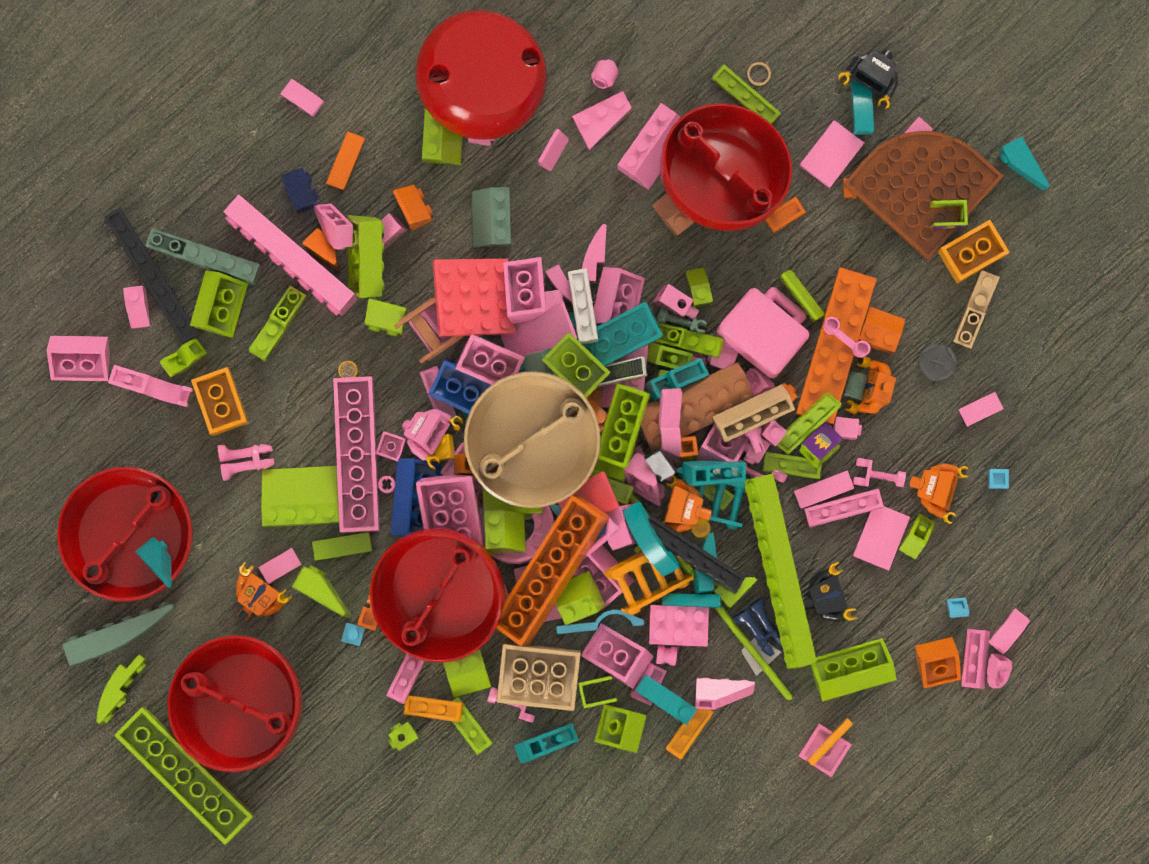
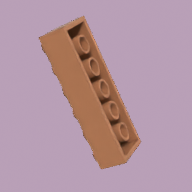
(700, 403)

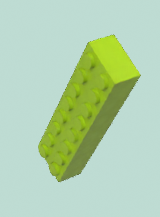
(184, 776)

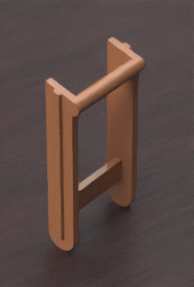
(426, 332)

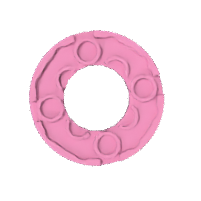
(542, 525)

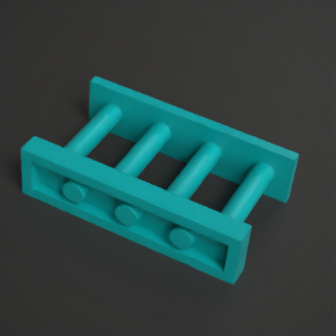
(739, 487)

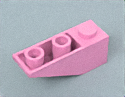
(717, 693)

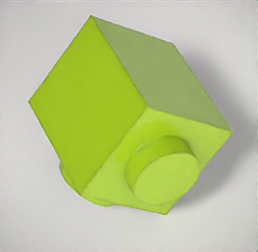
(402, 736)

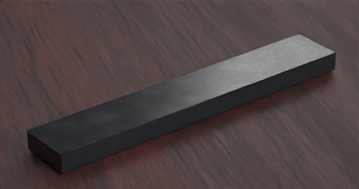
(697, 557)

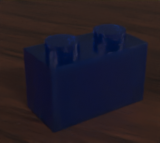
(299, 190)

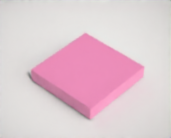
(832, 758)

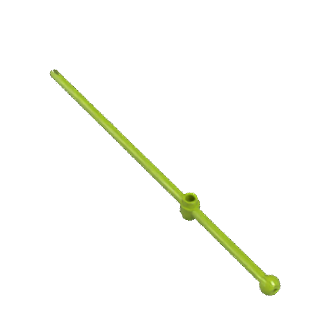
(737, 631)

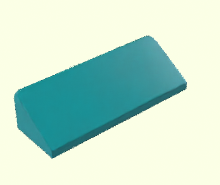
(692, 600)

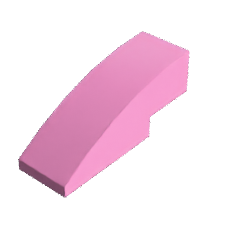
(595, 254)
(559, 282)

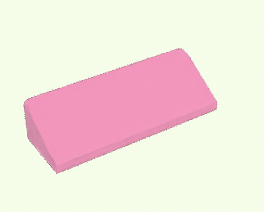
(975, 658)

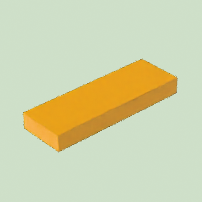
(433, 708)
(687, 733)
(829, 742)

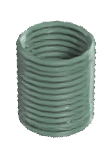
(855, 386)

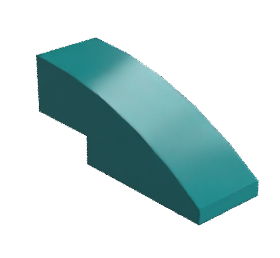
(861, 109)
(677, 378)
(702, 583)

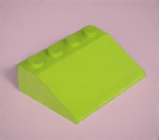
(300, 496)
(315, 585)

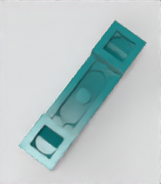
(648, 540)

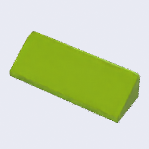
(801, 295)

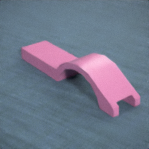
(150, 386)
(669, 420)

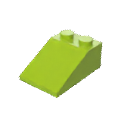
(576, 365)

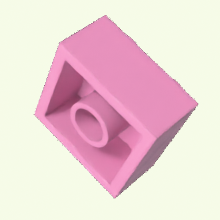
(391, 446)

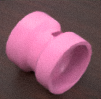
(666, 655)

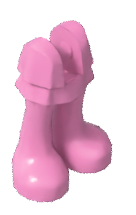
(231, 468)

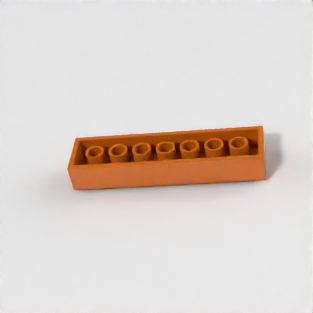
(831, 356)
(551, 569)

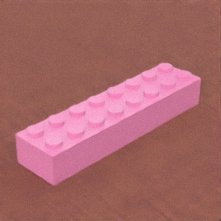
(293, 258)
(356, 455)

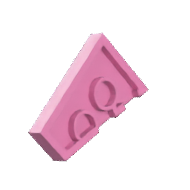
(600, 118)

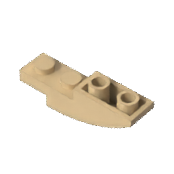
(976, 309)

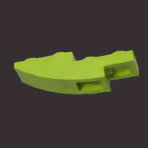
(278, 323)
(690, 341)
(113, 694)

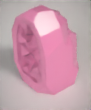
(758, 381)
(998, 670)

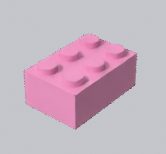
(678, 625)

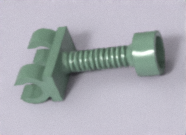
(693, 325)

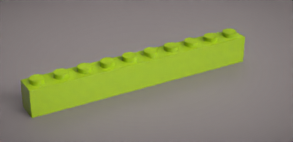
(780, 571)

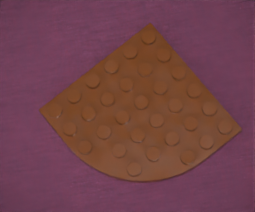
(911, 173)

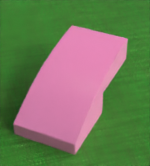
(302, 97)
(981, 409)

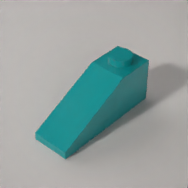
(1020, 160)
(713, 472)
(155, 556)
(666, 699)
(546, 743)

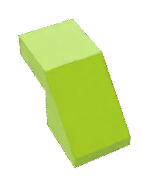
(183, 357)

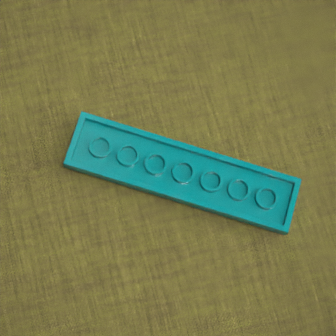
(623, 335)

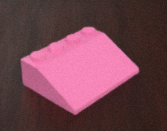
(450, 504)

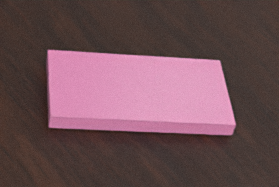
(540, 333)

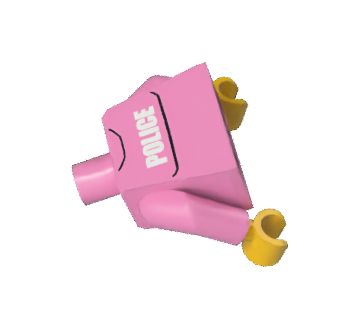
(426, 432)

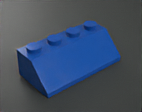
(457, 387)
(406, 506)

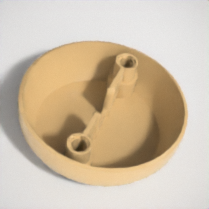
(532, 439)

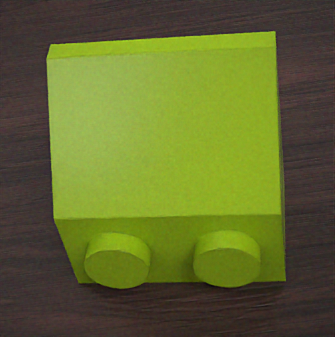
(384, 317)
(504, 532)
(579, 599)
(467, 674)
(620, 728)

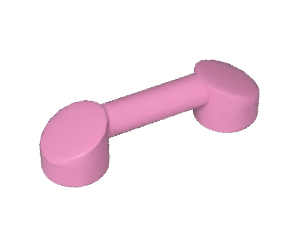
(859, 349)

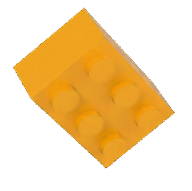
(973, 251)
(220, 401)

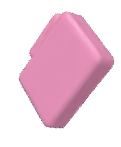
(765, 331)

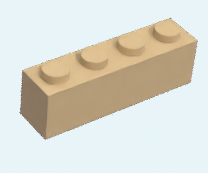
(753, 413)

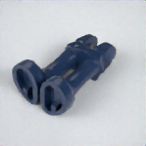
(744, 617)

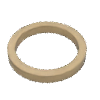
(762, 64)

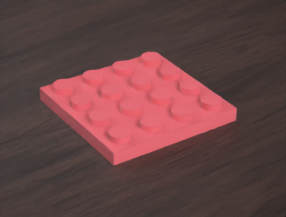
(471, 297)

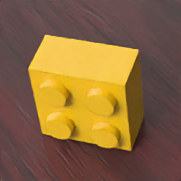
(445, 449)

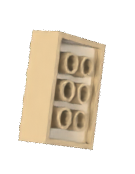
(538, 676)

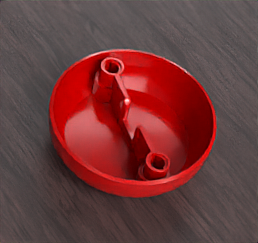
(486, 74)
(725, 167)
(111, 520)
(437, 594)
(235, 704)

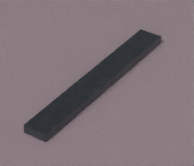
(151, 275)

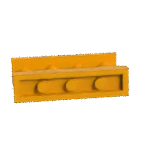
(634, 565)

